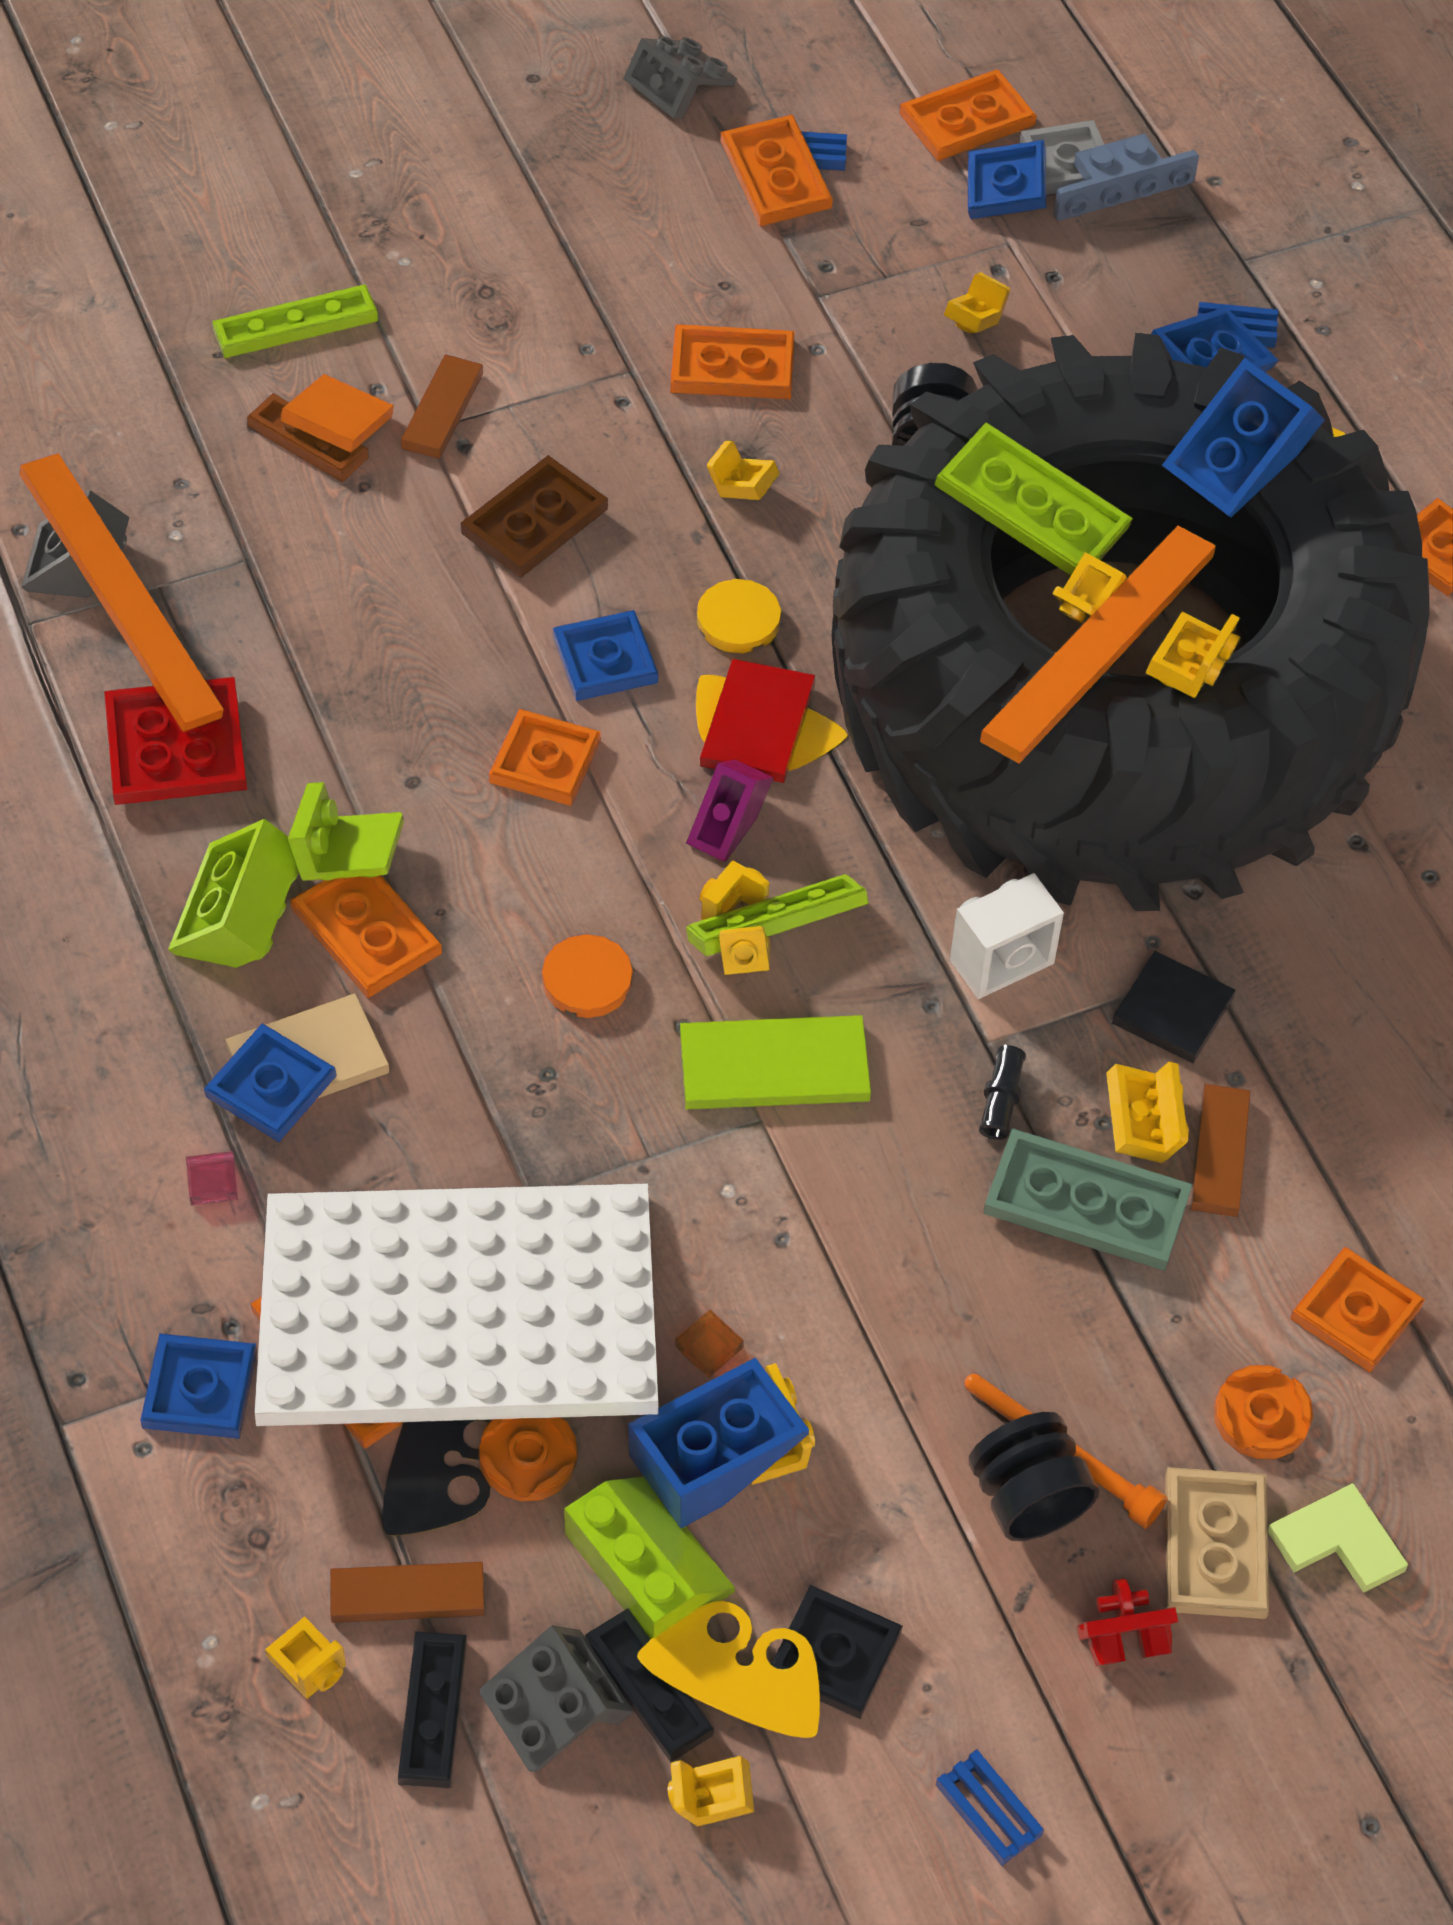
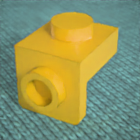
(980, 306)
(739, 476)
(1088, 588)
(730, 888)
(745, 950)
(307, 1658)
(711, 1790)

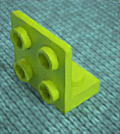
(341, 846)

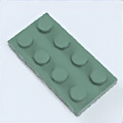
(1088, 1199)

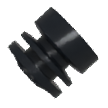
(929, 377)
(1033, 1476)

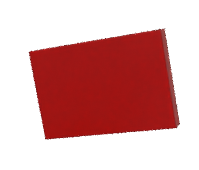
(758, 718)

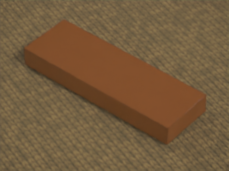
(442, 406)
(321, 454)
(1220, 1150)
(406, 1592)

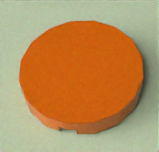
(587, 975)
(1263, 1412)
(528, 1456)

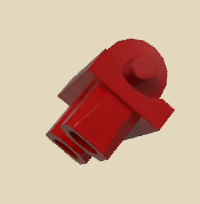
(1151, 1626)

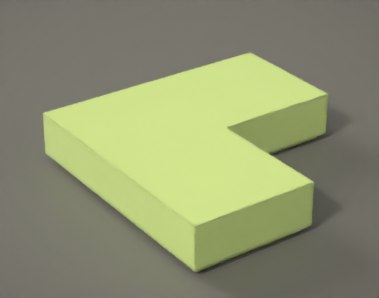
(1343, 1526)

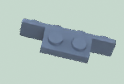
(1121, 174)

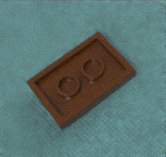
(534, 516)

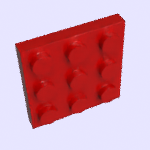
(161, 762)

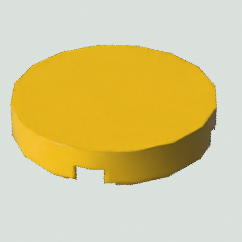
(738, 615)

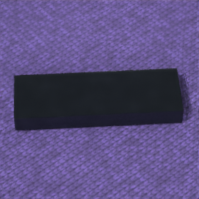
(432, 1710)
(665, 1711)

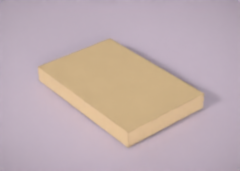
(337, 1035)
(1216, 1543)

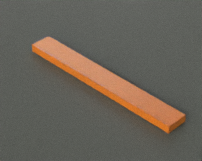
(121, 592)
(1097, 645)

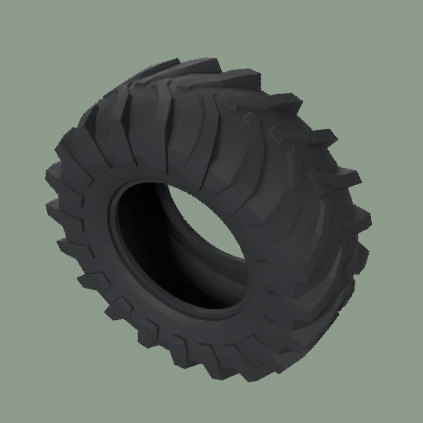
(1136, 773)

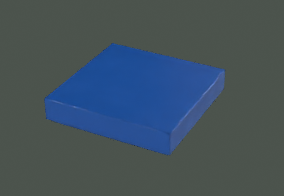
(1007, 179)
(605, 655)
(270, 1082)
(199, 1386)

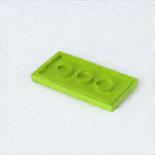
(1031, 500)
(774, 1062)

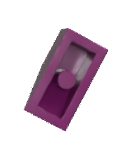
(728, 808)

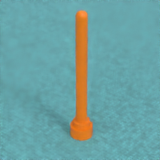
(1140, 1501)

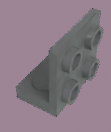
(672, 70)
(553, 1695)

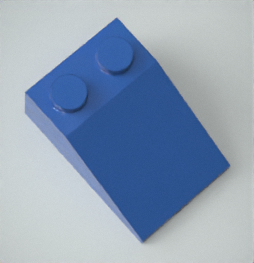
(1201, 337)
(1243, 438)
(714, 1441)

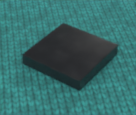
(1173, 1006)
(847, 1645)

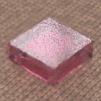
(212, 1178)

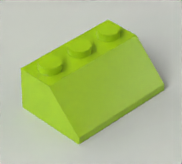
(237, 897)
(643, 1554)

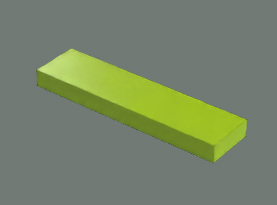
(295, 321)
(781, 912)

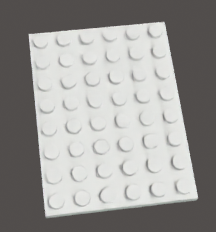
(456, 1305)

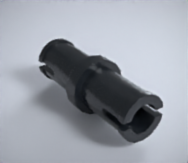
(1002, 1092)

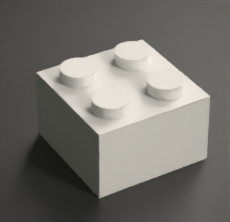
(1006, 935)

